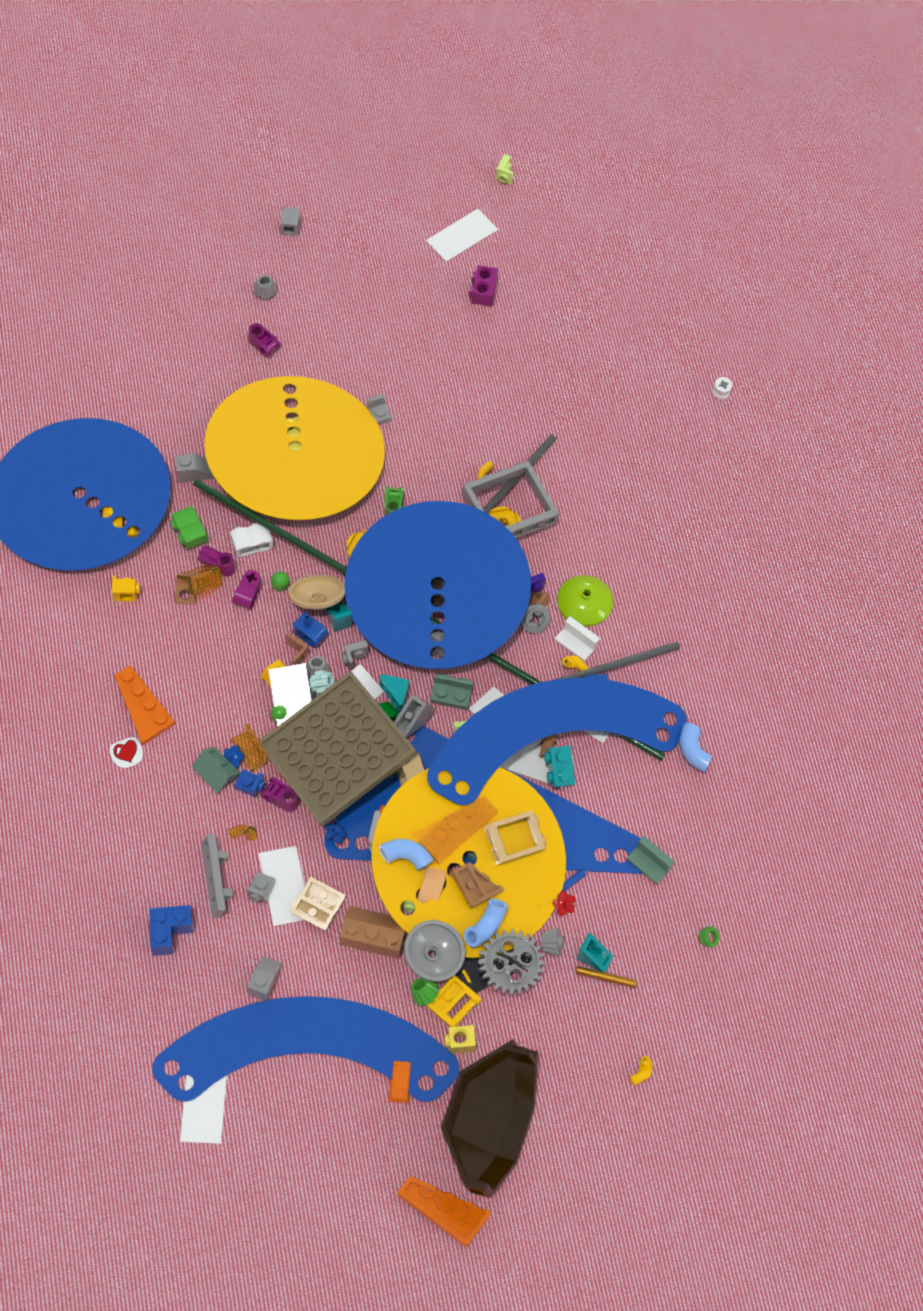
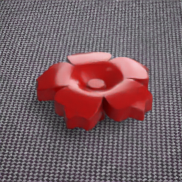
(564, 903)

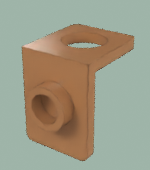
(182, 584)
(298, 645)

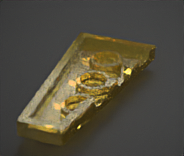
(450, 832)

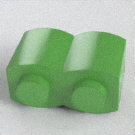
(189, 528)

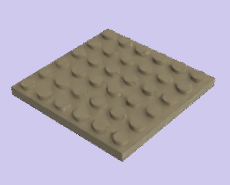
(337, 748)

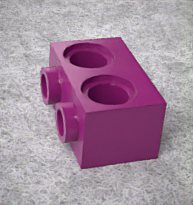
(484, 285)

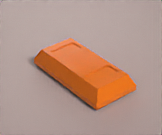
(400, 1082)

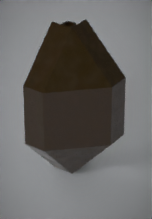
(491, 1116)

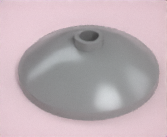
(443, 942)

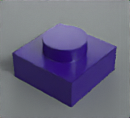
(537, 582)

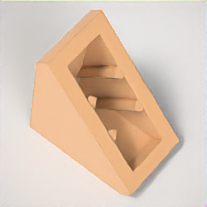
(431, 884)

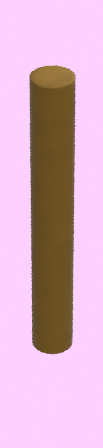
(606, 977)

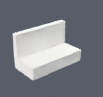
(577, 639)

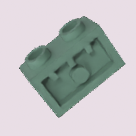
(451, 691)

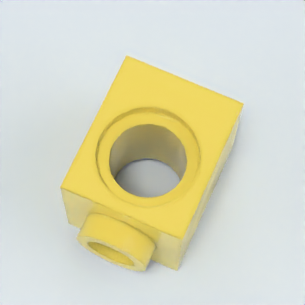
(467, 1033)

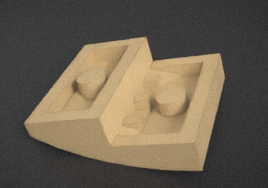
(318, 903)

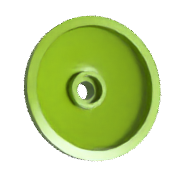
(585, 609)

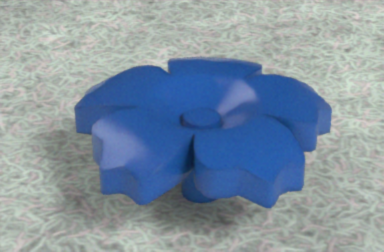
(234, 755)
(335, 832)

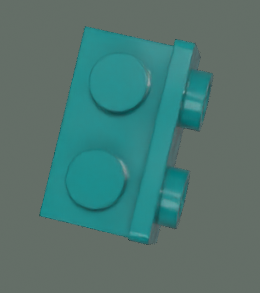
(559, 766)

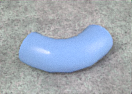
(691, 749)
(407, 850)
(487, 923)

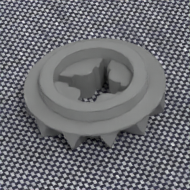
(543, 619)

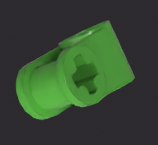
(393, 499)

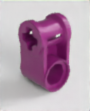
(264, 341)
(247, 589)
(277, 793)

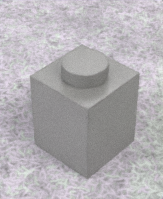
(290, 221)

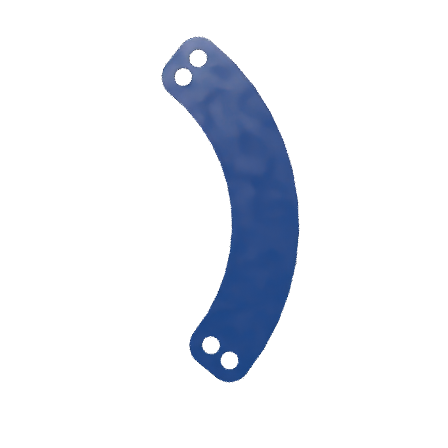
(543, 711)
(302, 1027)

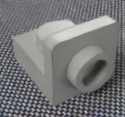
(378, 409)
(355, 650)
(260, 887)

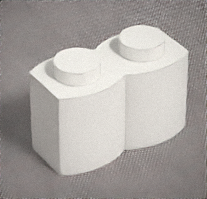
(251, 540)

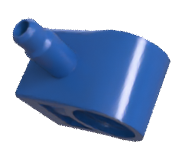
(309, 630)

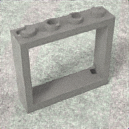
(528, 525)

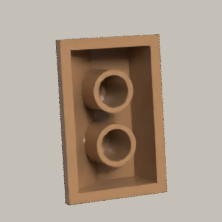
(371, 932)

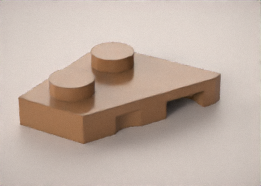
(474, 884)

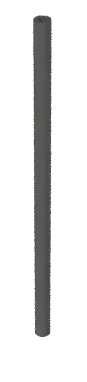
(504, 490)
(624, 661)

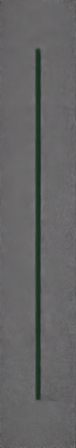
(340, 567)

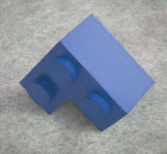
(165, 923)

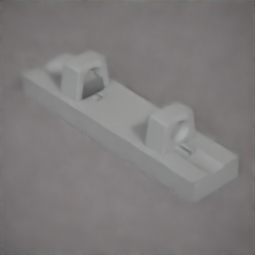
(216, 892)

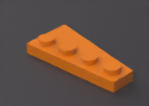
(145, 710)
(454, 1216)

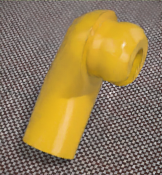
(483, 470)
(574, 662)
(644, 1072)

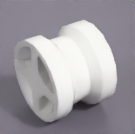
(719, 391)

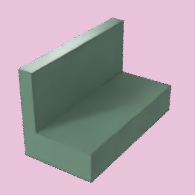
(215, 768)
(650, 860)

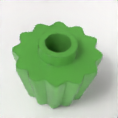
(424, 991)

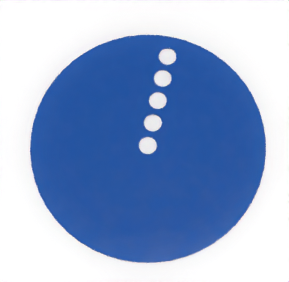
(106, 459)
(392, 588)

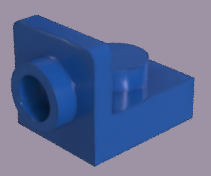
(250, 783)

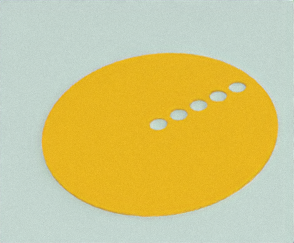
(252, 457)
(525, 880)

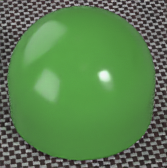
(280, 581)
(278, 712)
(703, 936)

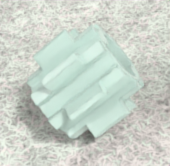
(321, 681)

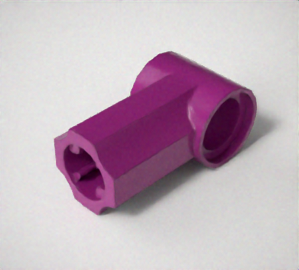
(215, 558)

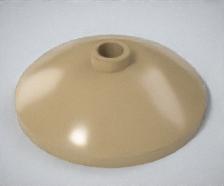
(317, 592)

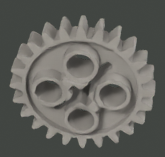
(521, 947)

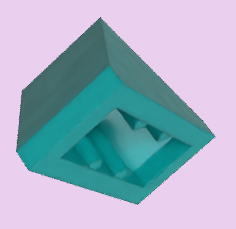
(339, 616)
(395, 689)
(594, 954)

